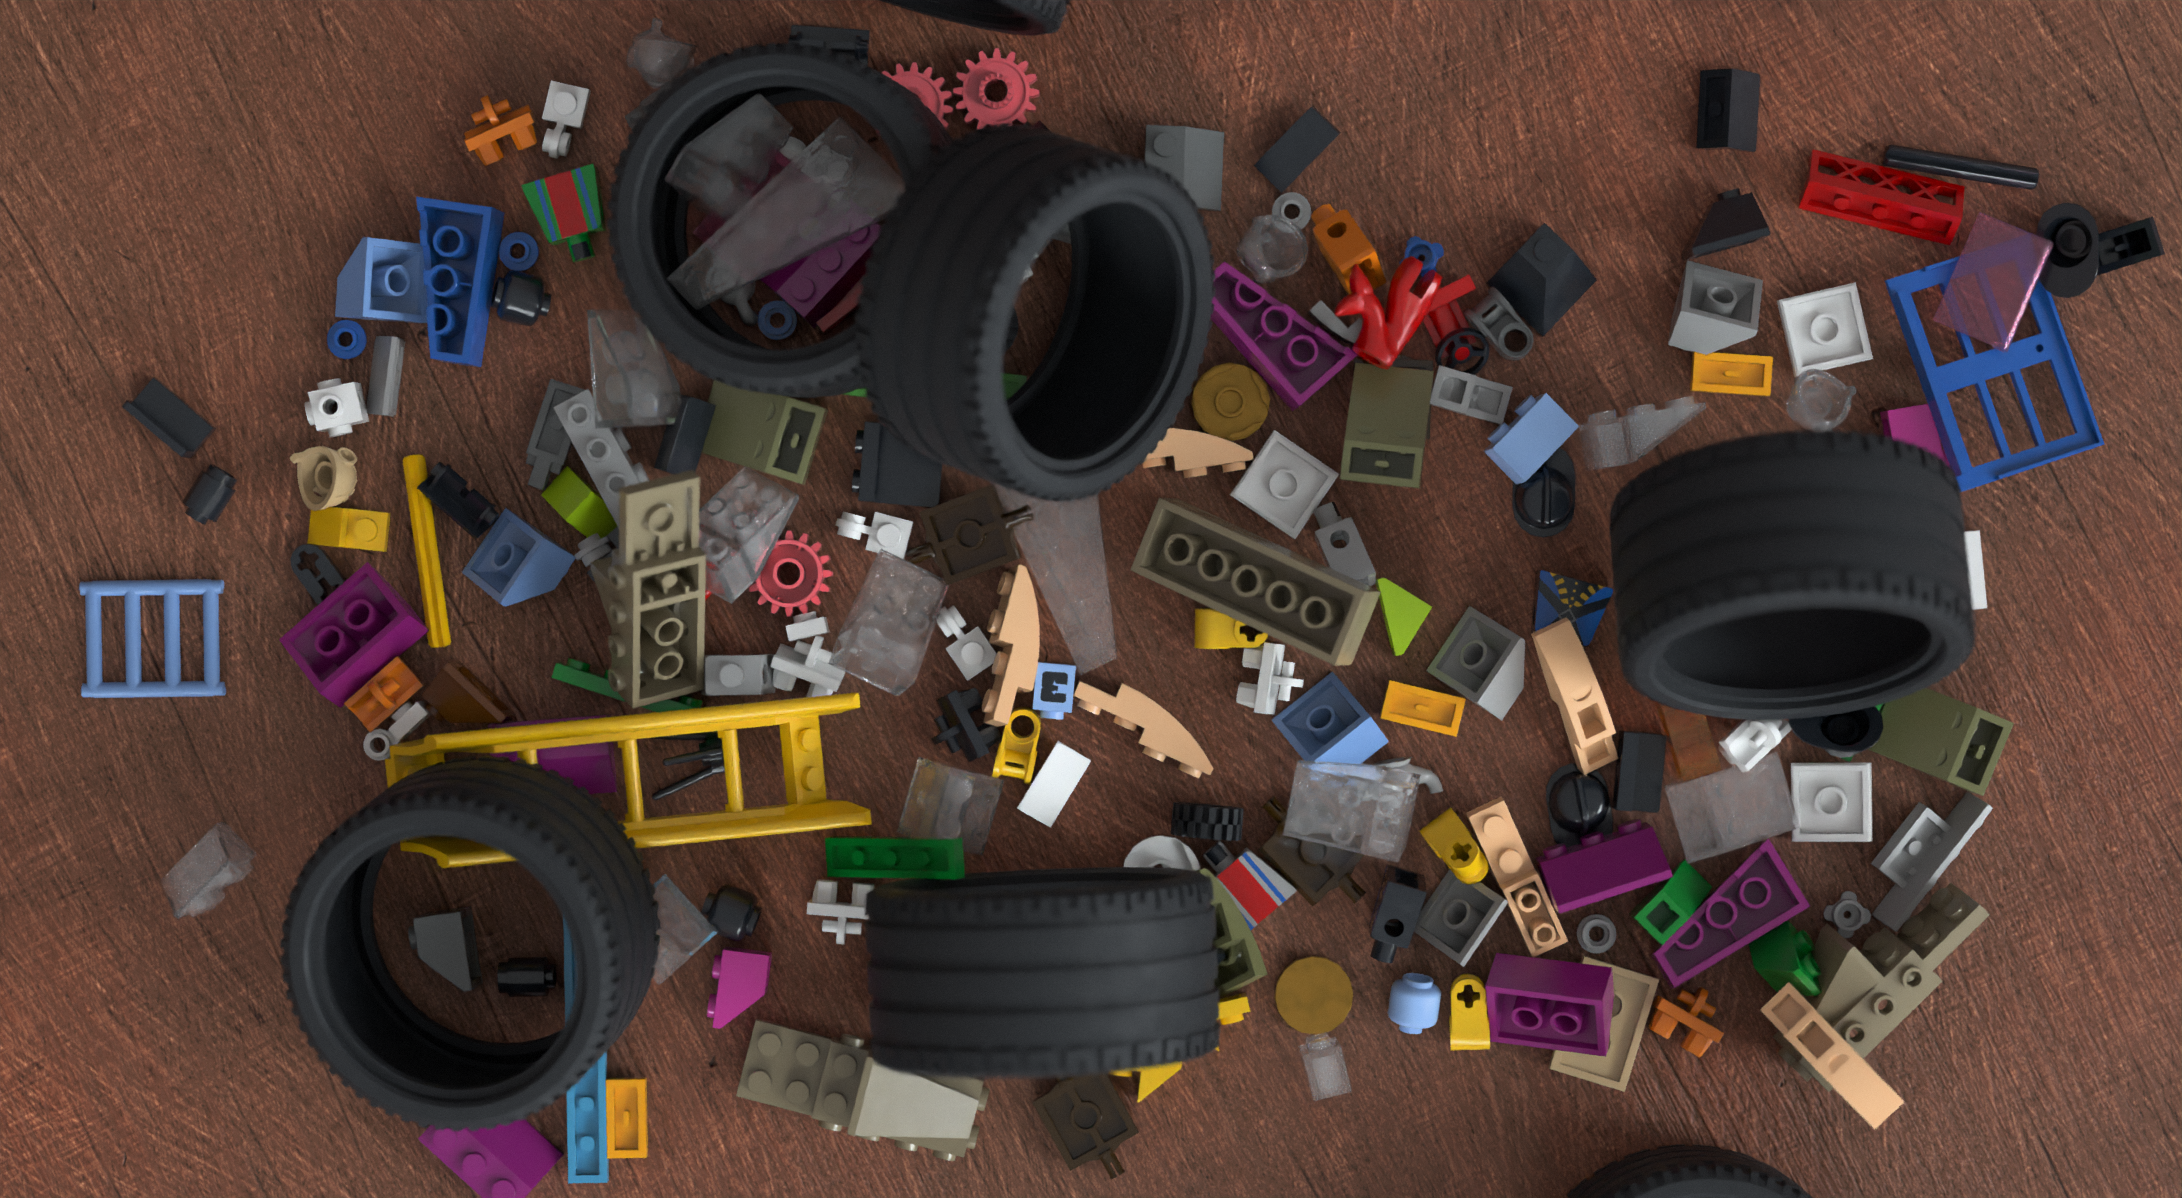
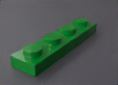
(578, 674)
(895, 857)

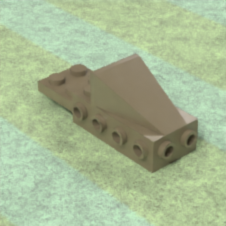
(656, 591)
(1885, 968)
(845, 1088)

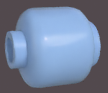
(1414, 1003)

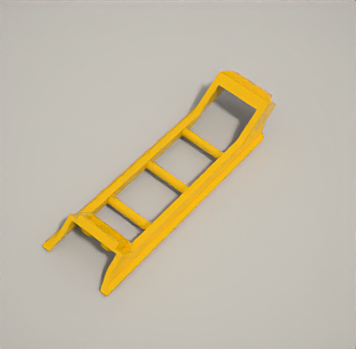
(801, 755)

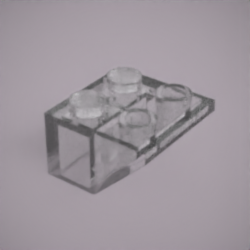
(950, 804)
(681, 928)

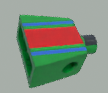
(569, 208)

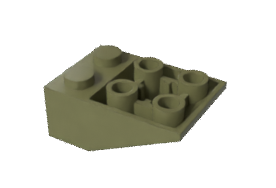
(1387, 426)
(764, 431)
(1943, 738)

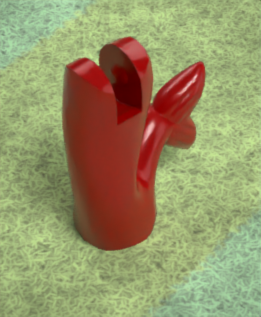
(1387, 334)

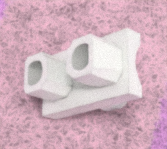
(809, 664)
(1264, 695)
(1752, 741)
(825, 903)

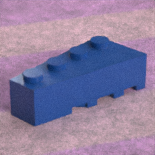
(459, 276)

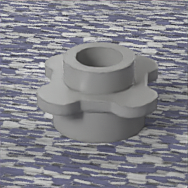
(1858, 916)

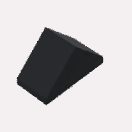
(2129, 245)

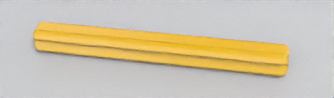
(426, 553)

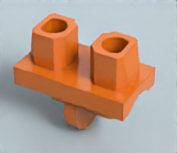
(484, 137)
(384, 694)
(1700, 1032)

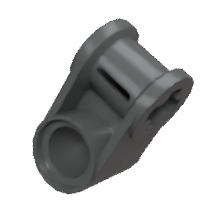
(1499, 323)

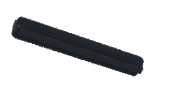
(1961, 167)

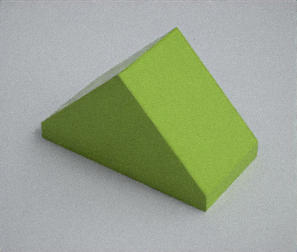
(579, 504)
(1401, 613)

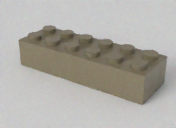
(1255, 581)

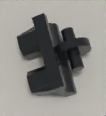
(958, 727)

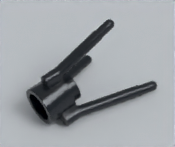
(710, 753)

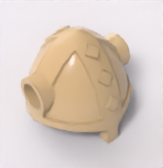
(327, 473)

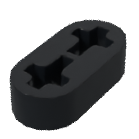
(307, 576)

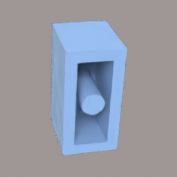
(1530, 437)

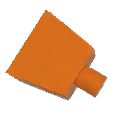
(1345, 245)

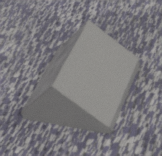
(1459, 917)

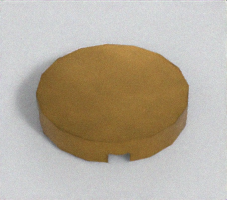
(1230, 401)
(1313, 995)

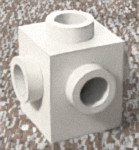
(350, 407)

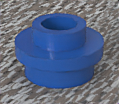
(531, 251)
(765, 316)
(359, 339)

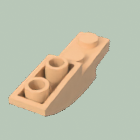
(1197, 450)
(1018, 632)
(1577, 695)
(1161, 731)
(1516, 877)
(1831, 1055)

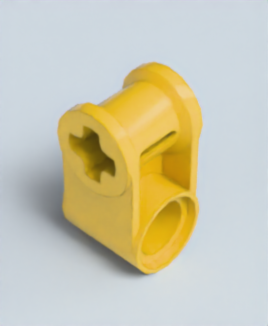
(1220, 631)
(1018, 748)
(1454, 845)
(1469, 1019)

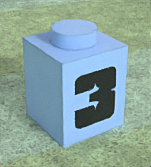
(1054, 689)

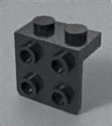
(893, 471)

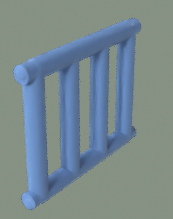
(172, 685)

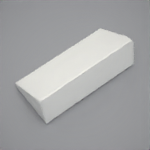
(1054, 784)

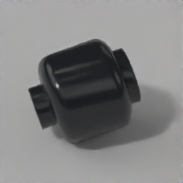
(520, 298)
(732, 912)

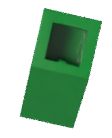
(1671, 902)
(1787, 957)

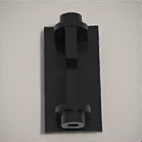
(849, 42)
(463, 506)

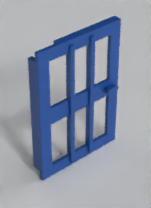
(1977, 368)

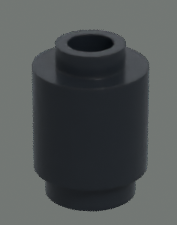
(209, 494)
(526, 976)

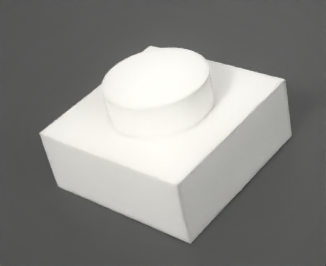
(806, 626)

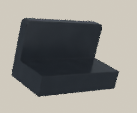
(1728, 110)
(170, 418)
(685, 439)
(1639, 771)

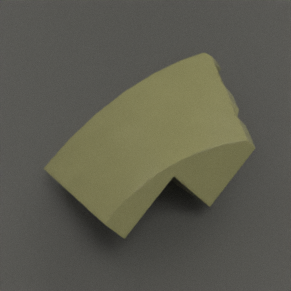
(1243, 959)

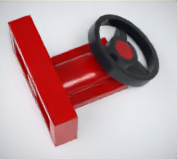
(1450, 329)

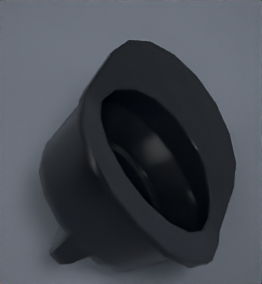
(2075, 250)
(1547, 498)
(1841, 733)
(1577, 805)

